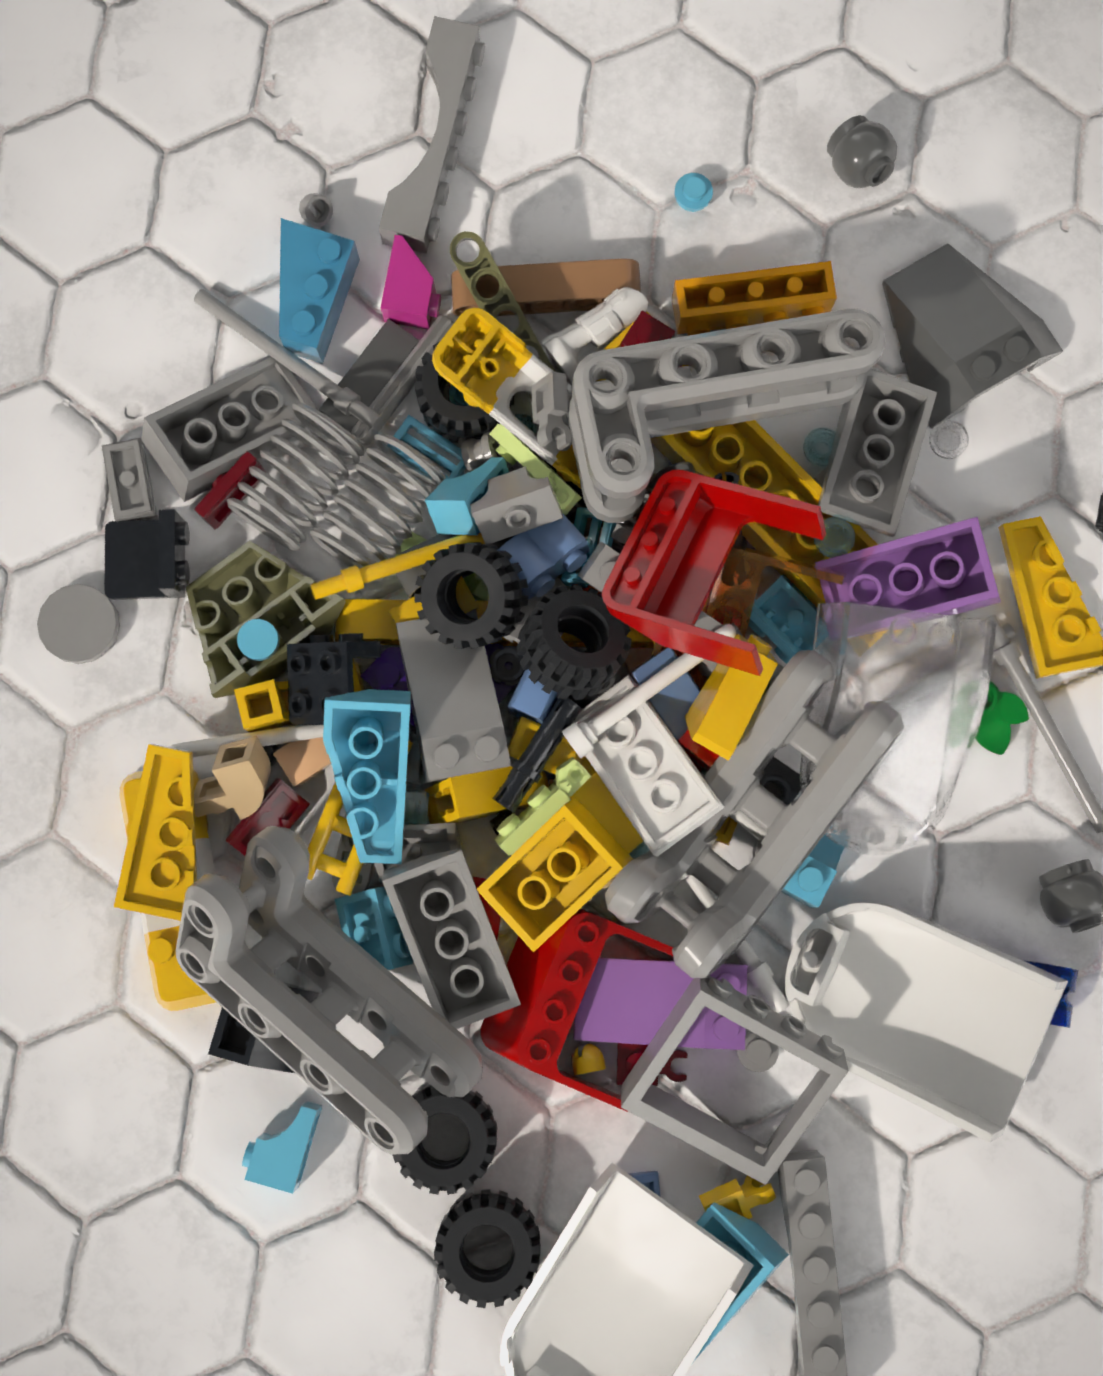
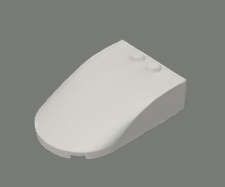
(923, 1010)
(623, 1289)

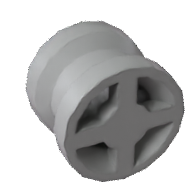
(478, 451)

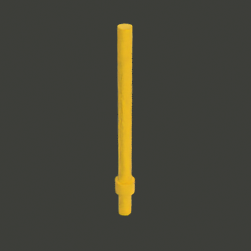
(354, 578)

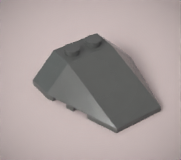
(961, 330)

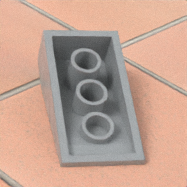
(217, 425)
(876, 452)
(451, 704)

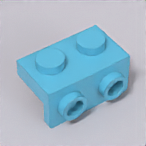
(785, 618)

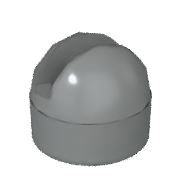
(321, 204)

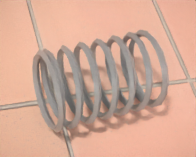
(342, 440)
(403, 470)

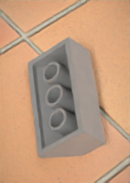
(450, 937)

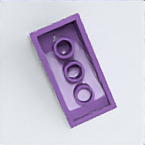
(925, 572)
(635, 996)

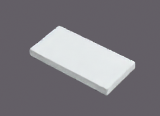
(649, 772)

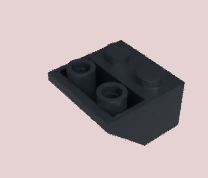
(238, 1045)

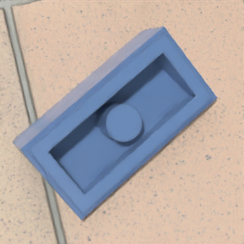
(675, 699)

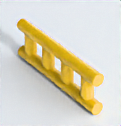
(328, 822)

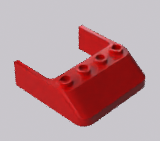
(680, 553)
(550, 992)

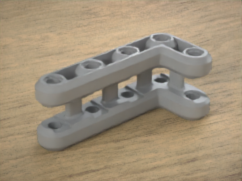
(721, 386)
(791, 829)
(352, 984)

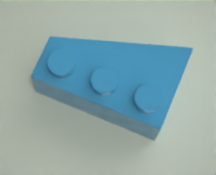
(313, 287)

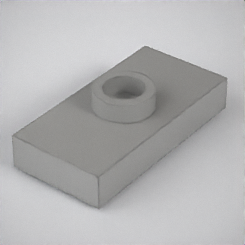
(129, 480)

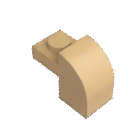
(238, 780)

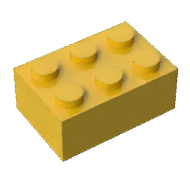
(554, 874)

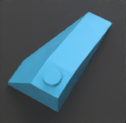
(368, 754)
(750, 1242)

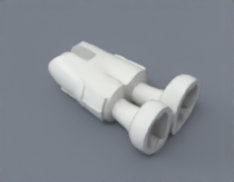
(594, 326)

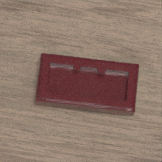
(214, 505)
(279, 808)

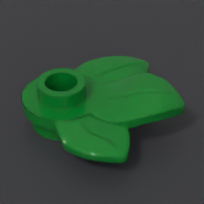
(998, 714)

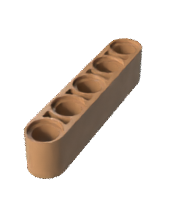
(552, 285)

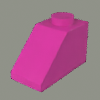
(409, 289)

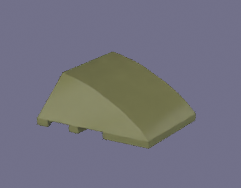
(247, 588)

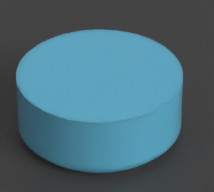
(258, 639)

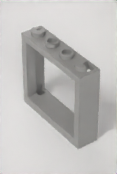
(703, 1130)

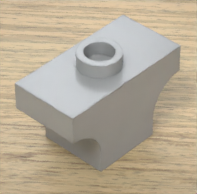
(515, 505)

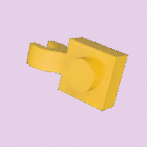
(739, 1198)

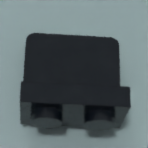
(147, 558)
(322, 671)

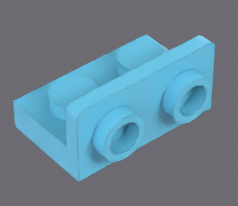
(373, 925)

